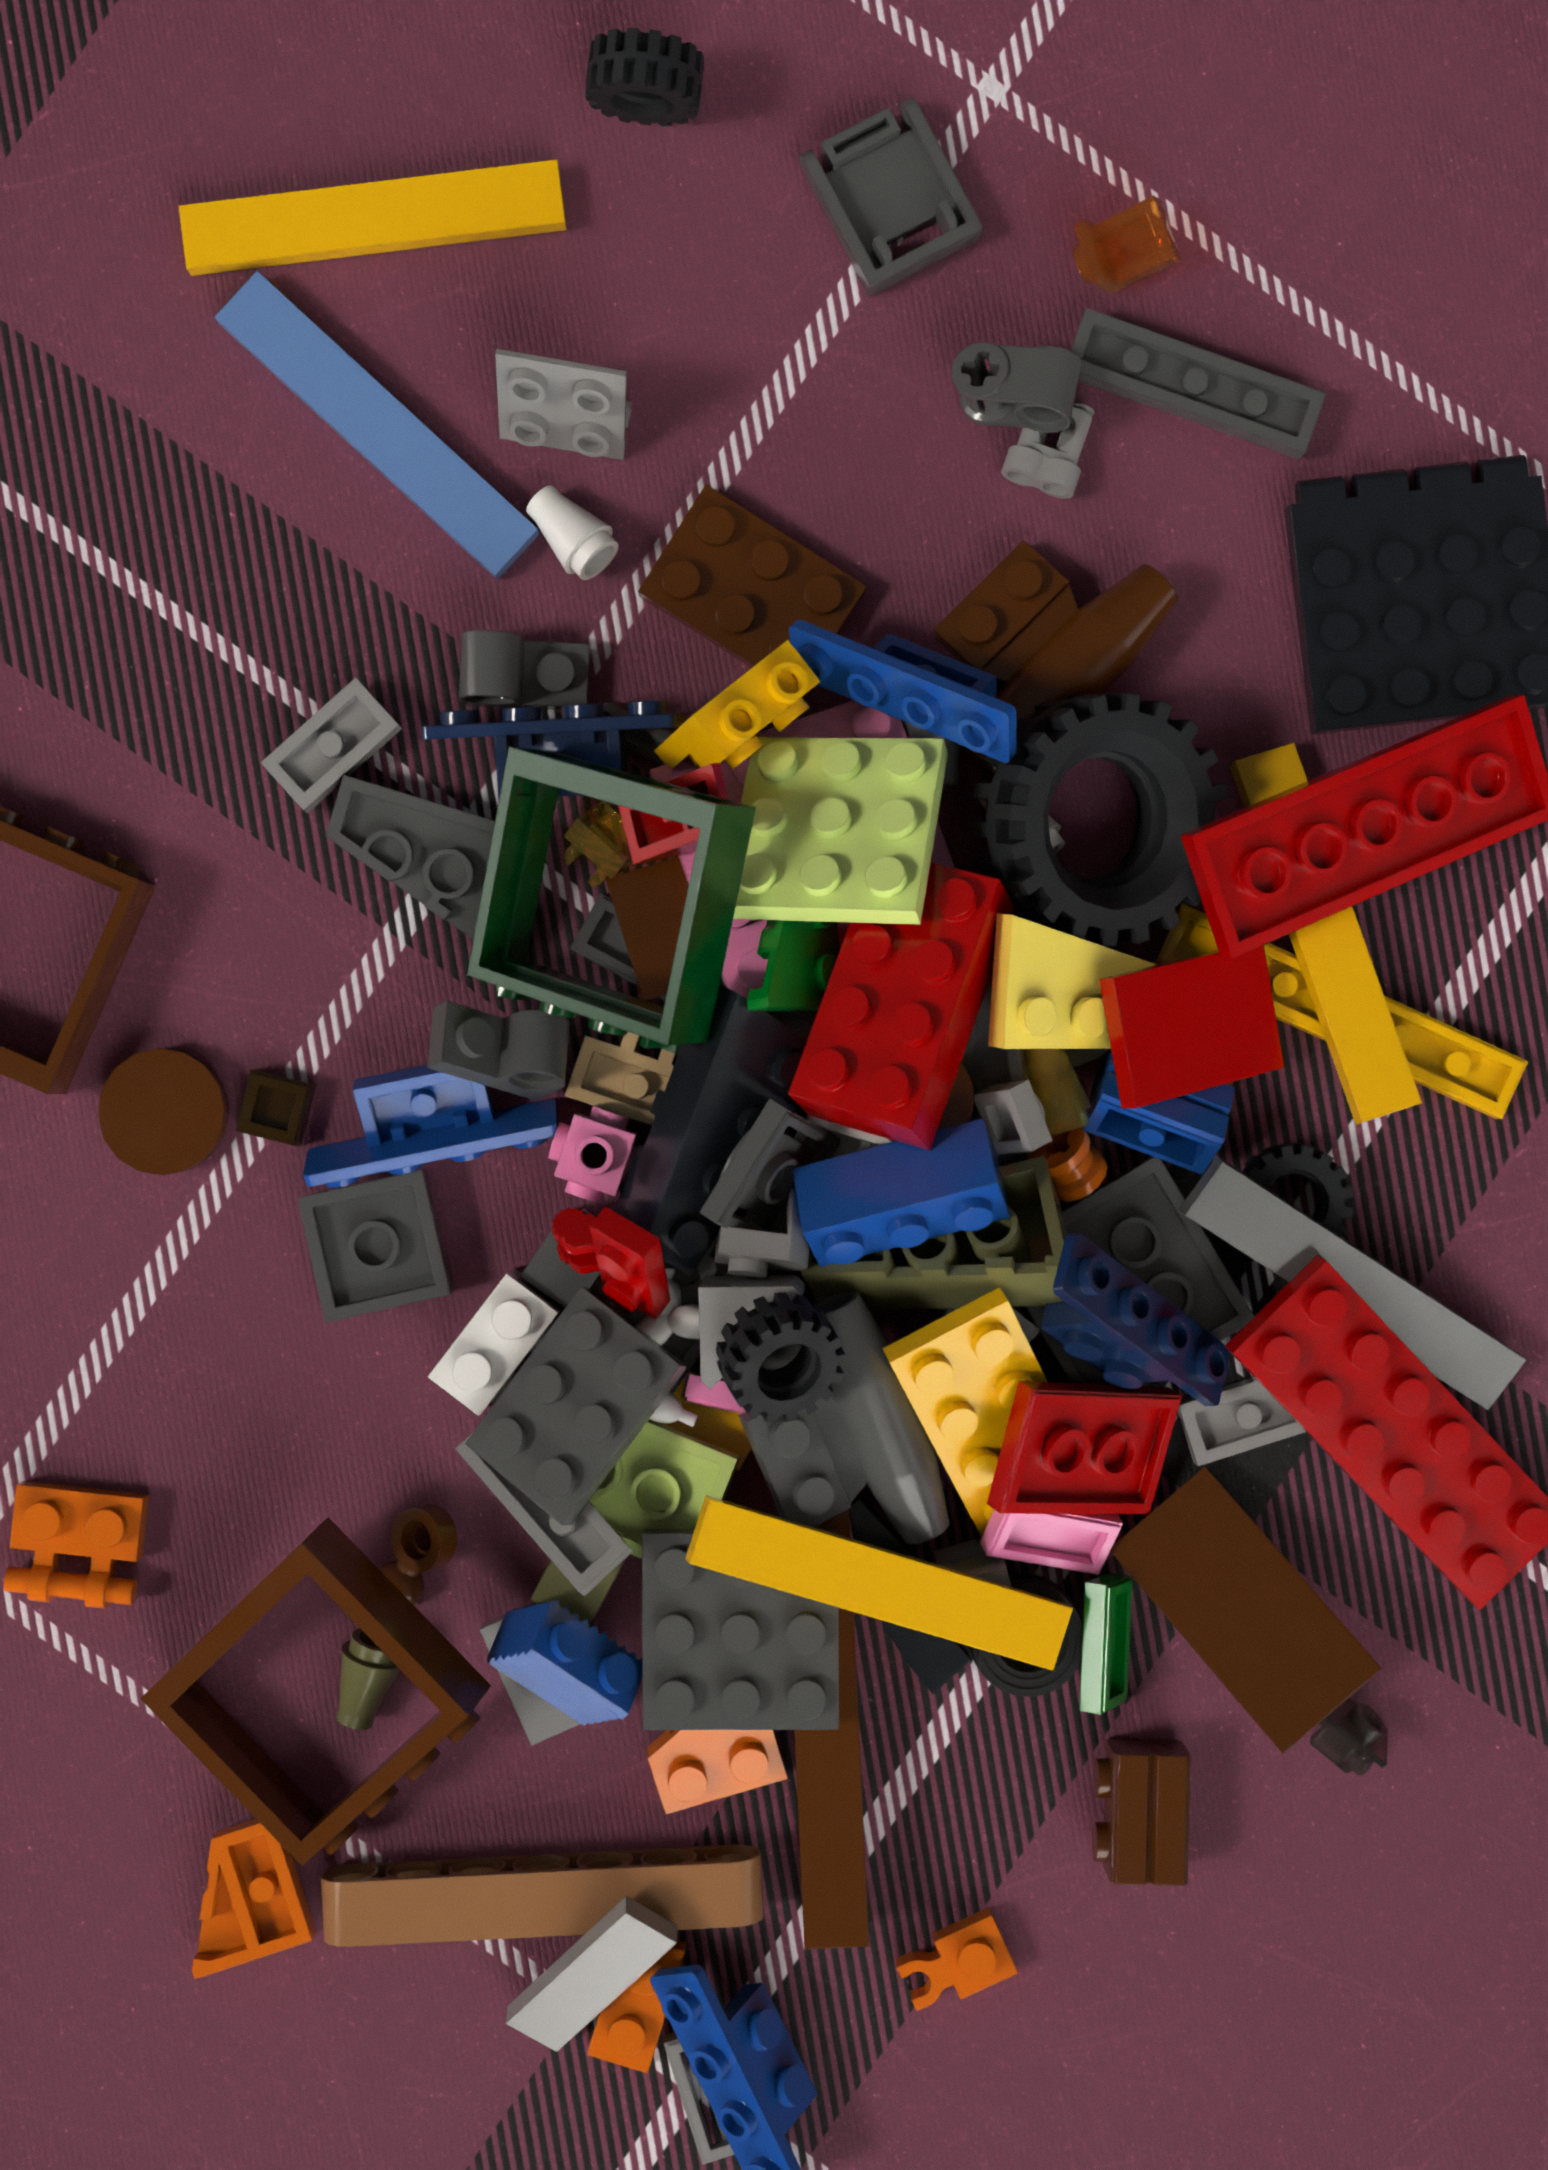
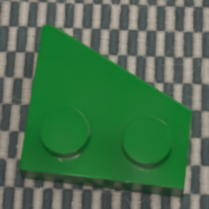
(797, 966)

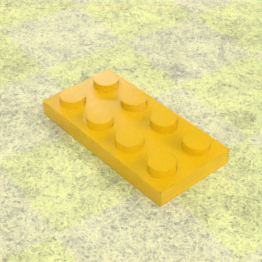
(963, 1388)

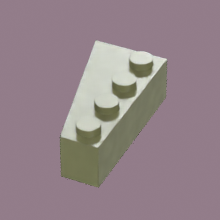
(964, 1265)

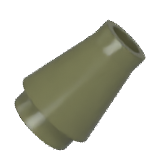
(363, 1681)

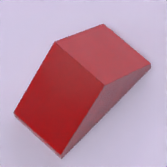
(658, 838)

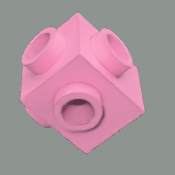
(601, 1128)

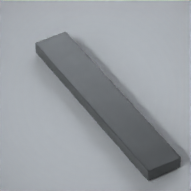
(1288, 1239)

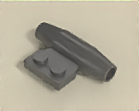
(854, 1440)

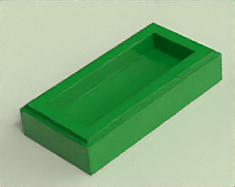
(1105, 1643)

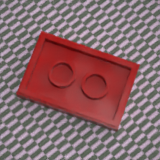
(1190, 1025)
(1083, 1449)

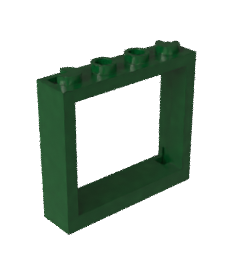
(515, 880)

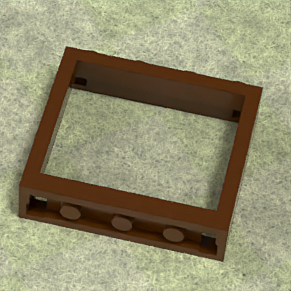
(57, 1072)
(391, 1624)

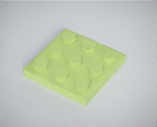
(841, 829)

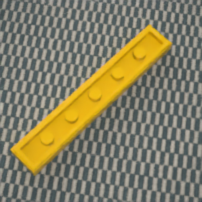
(372, 217)
(1339, 974)
(1435, 1051)
(878, 1583)

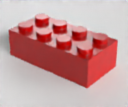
(902, 1012)

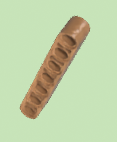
(537, 1894)

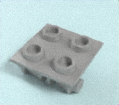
(562, 404)

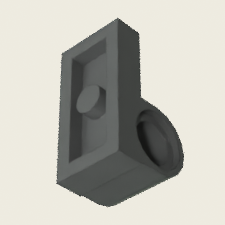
(514, 673)
(511, 1053)

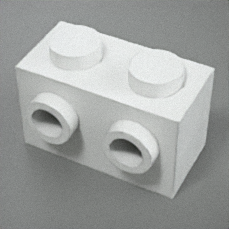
(495, 1342)

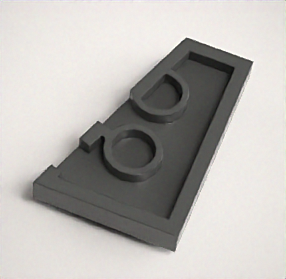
(417, 845)

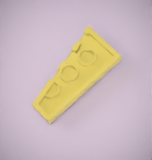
(1050, 987)

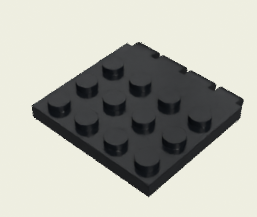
(1420, 594)

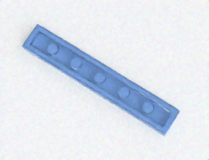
(377, 425)

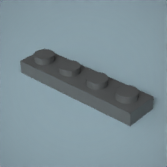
(1196, 384)

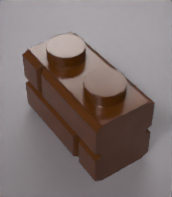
(1144, 1811)

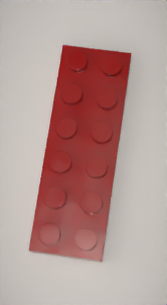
(1369, 826)
(1395, 1431)

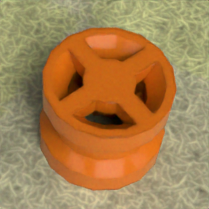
(1073, 1164)

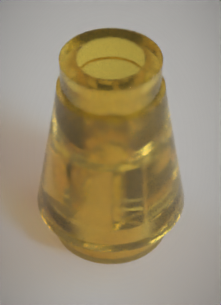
(1057, 1088)

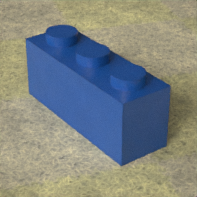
(900, 1194)

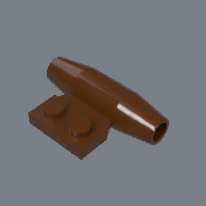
(1038, 641)

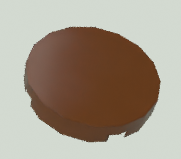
(163, 1111)

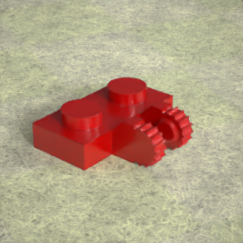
(622, 1252)

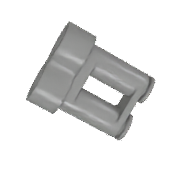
(1049, 468)

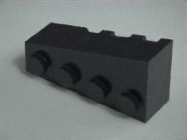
(700, 1120)

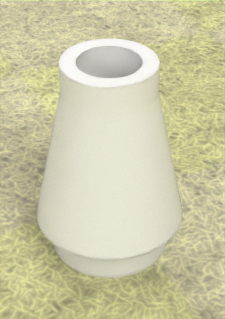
(575, 535)

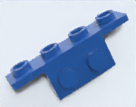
(913, 687)
(422, 1119)
(740, 2062)

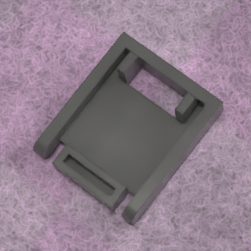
(886, 189)

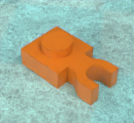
(967, 1955)

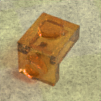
(1125, 246)

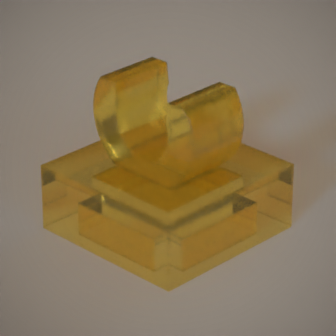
(602, 839)

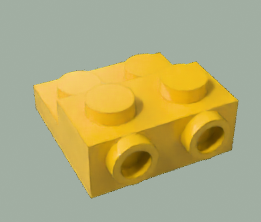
(732, 719)

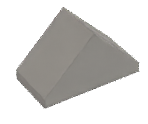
(721, 1299)

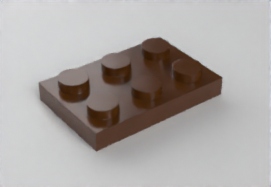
(745, 581)

